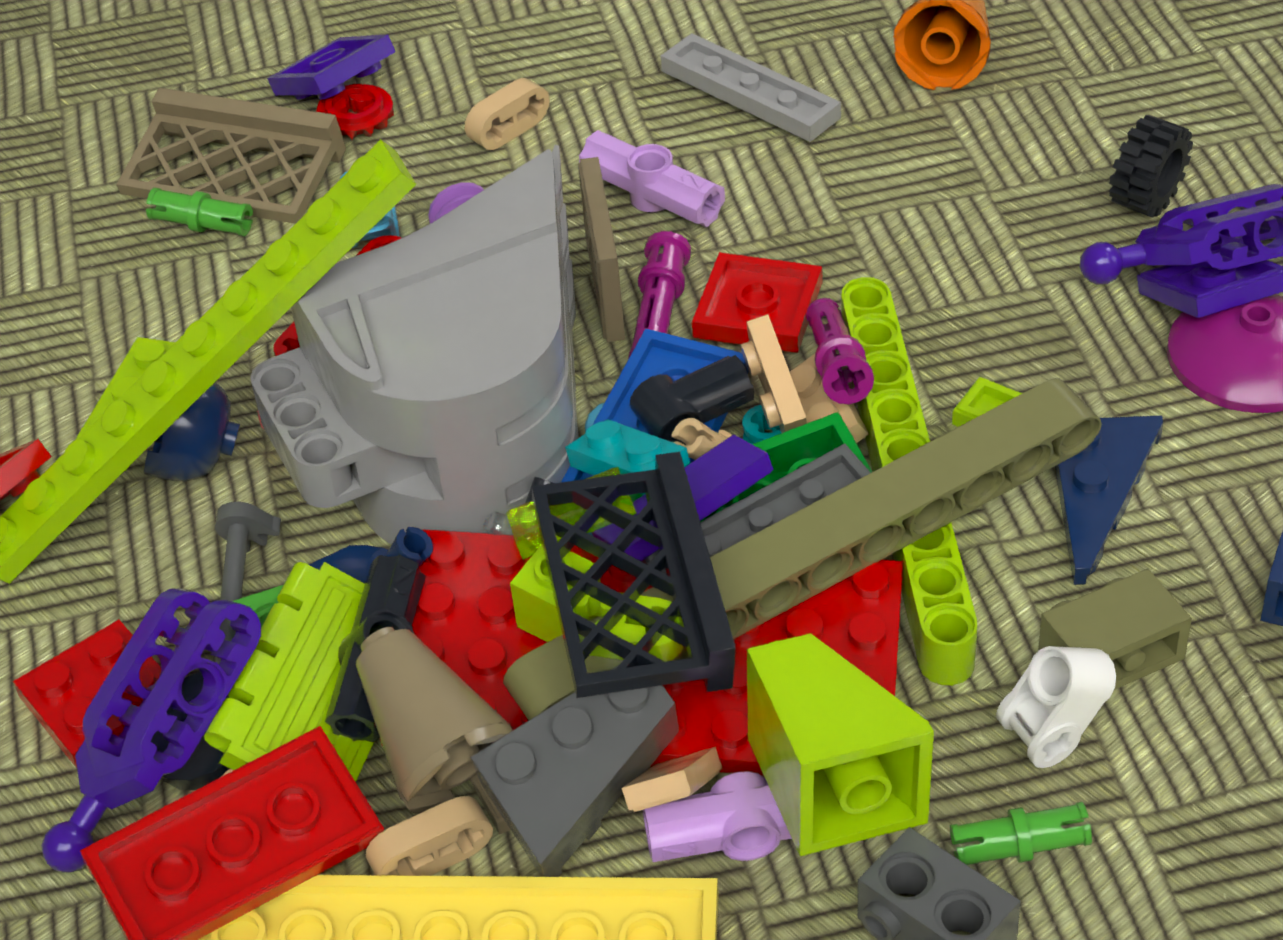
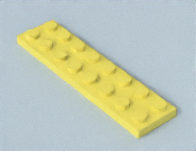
(484, 909)

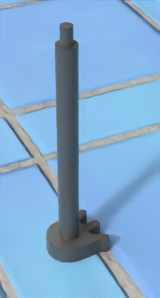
(239, 525)

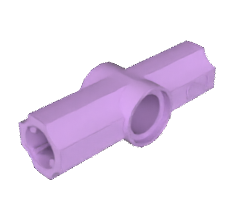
(654, 179)
(732, 817)

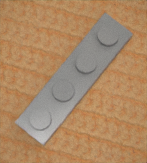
(751, 87)

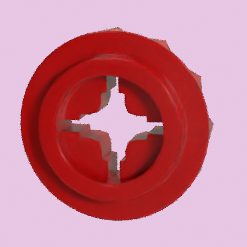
(370, 103)

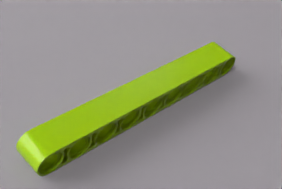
(933, 572)

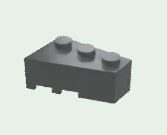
(570, 765)

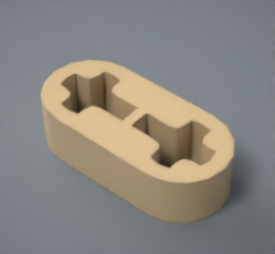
(507, 113)
(431, 839)

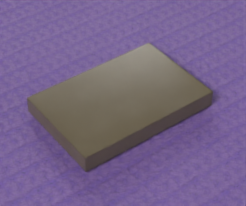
(601, 249)

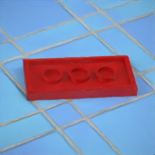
(233, 843)

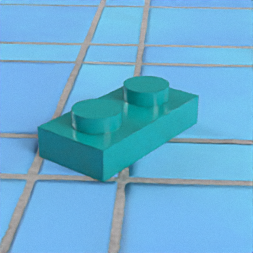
(620, 446)

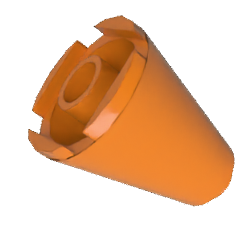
(943, 42)

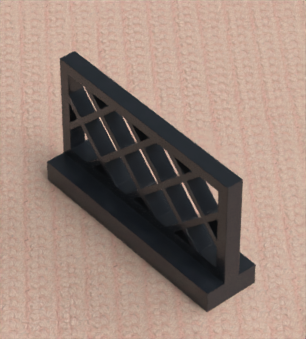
(688, 580)

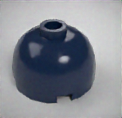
(195, 439)

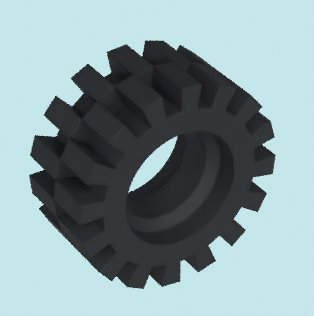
(1150, 165)

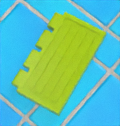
(292, 671)

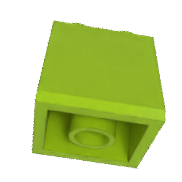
(835, 746)

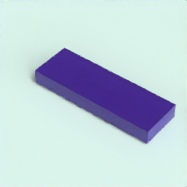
(713, 482)

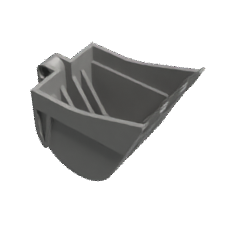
(436, 365)

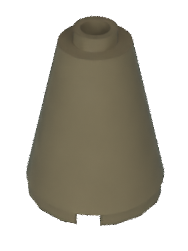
(424, 717)

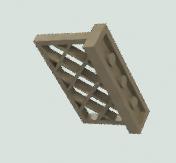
(242, 128)

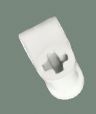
(1057, 700)

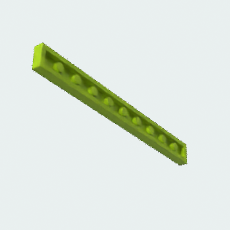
(202, 355)

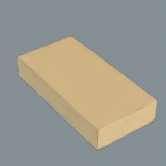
(672, 780)

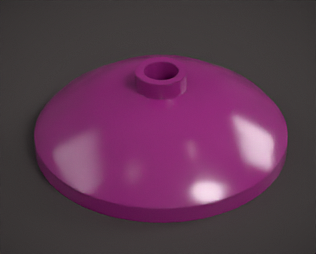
(1232, 355)

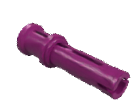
(661, 281)
(829, 364)

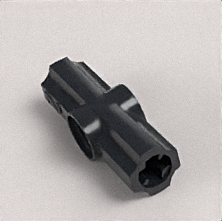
(386, 601)

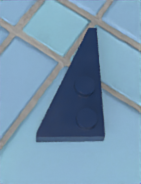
(1099, 486)

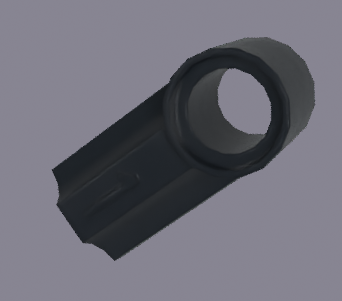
(700, 395)

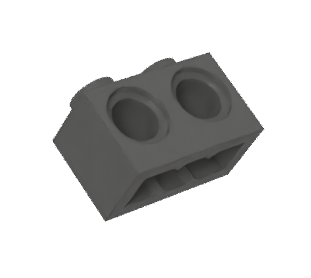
(945, 896)

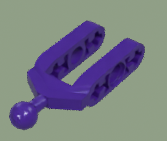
(1233, 233)
(128, 765)

